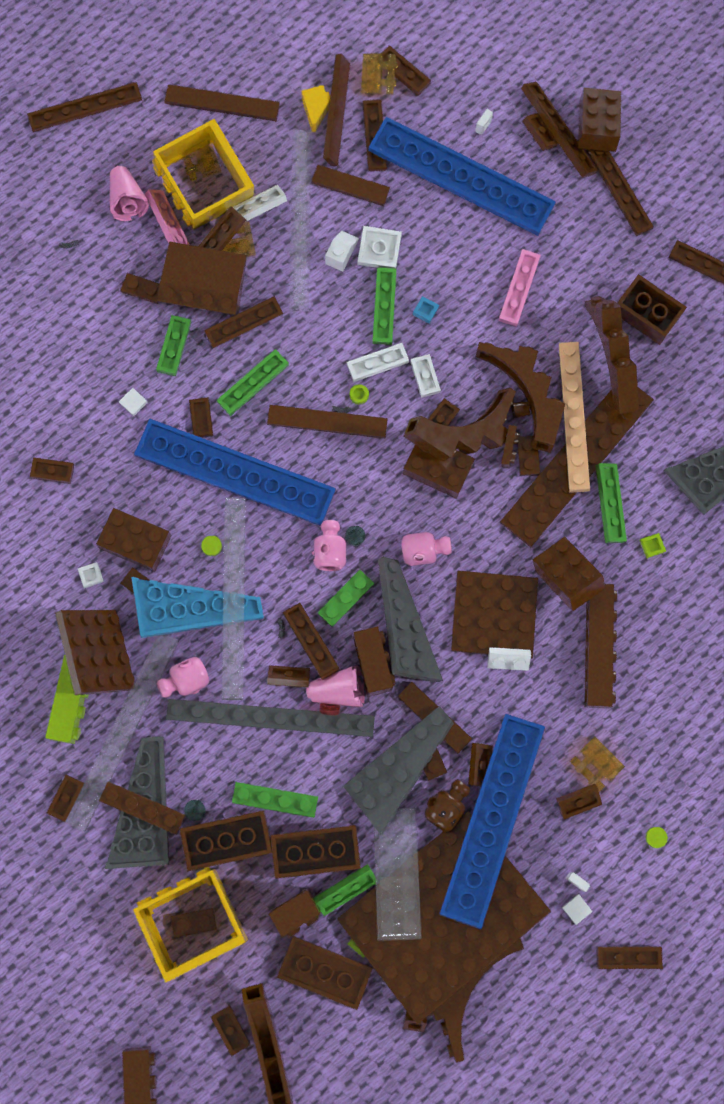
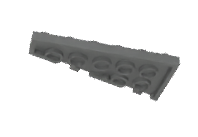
(701, 479)
(407, 640)
(392, 775)
(136, 840)

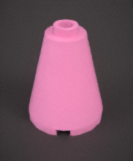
(126, 195)
(339, 688)

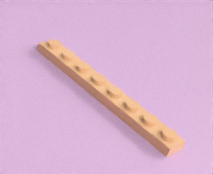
(574, 417)

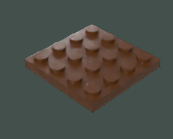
(493, 612)
(95, 651)

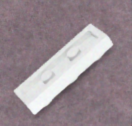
(261, 203)
(377, 362)

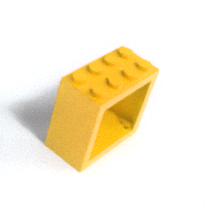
(189, 143)
(144, 916)

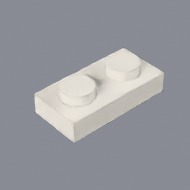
(425, 375)
(509, 659)

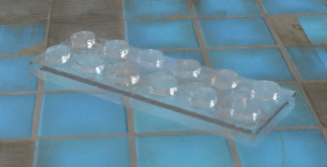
(398, 879)

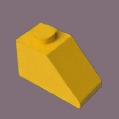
(316, 105)

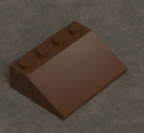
(202, 278)

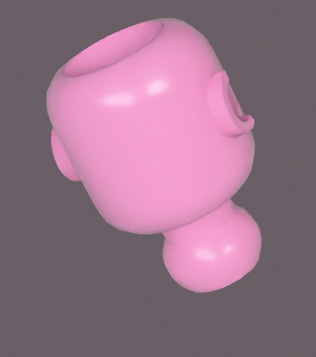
(329, 548)
(423, 548)
(184, 678)

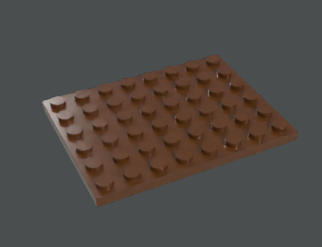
(450, 953)

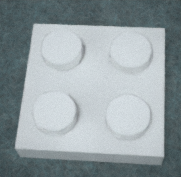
(379, 247)

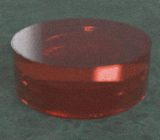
(329, 709)

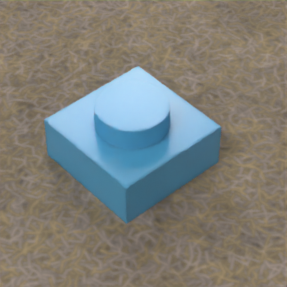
(425, 309)

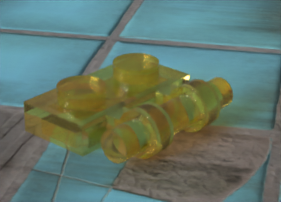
(372, 73)
(206, 164)
(601, 759)

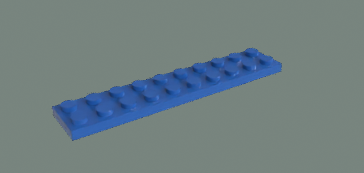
(461, 176)
(235, 472)
(492, 822)

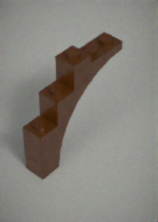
(615, 343)
(535, 386)
(444, 440)
(453, 1009)
(267, 1044)

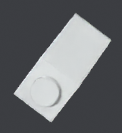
(340, 250)

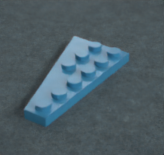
(182, 608)

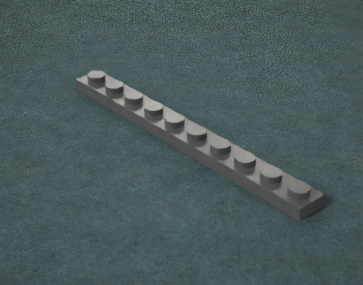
(269, 718)

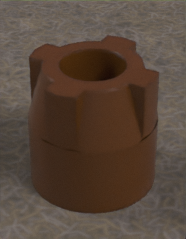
(520, 409)

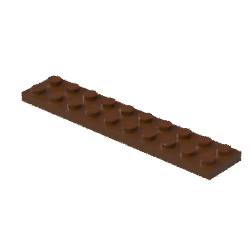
(550, 490)

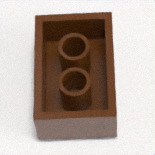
(599, 119)
(650, 309)
(444, 475)
(134, 539)
(569, 573)
(373, 661)
(294, 913)

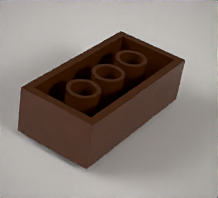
(226, 840)
(315, 851)

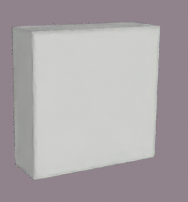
(484, 122)
(133, 402)
(90, 575)
(577, 881)
(577, 909)

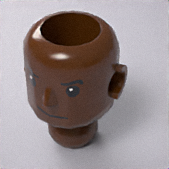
(446, 807)

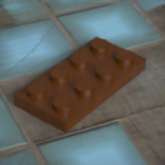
(325, 972)

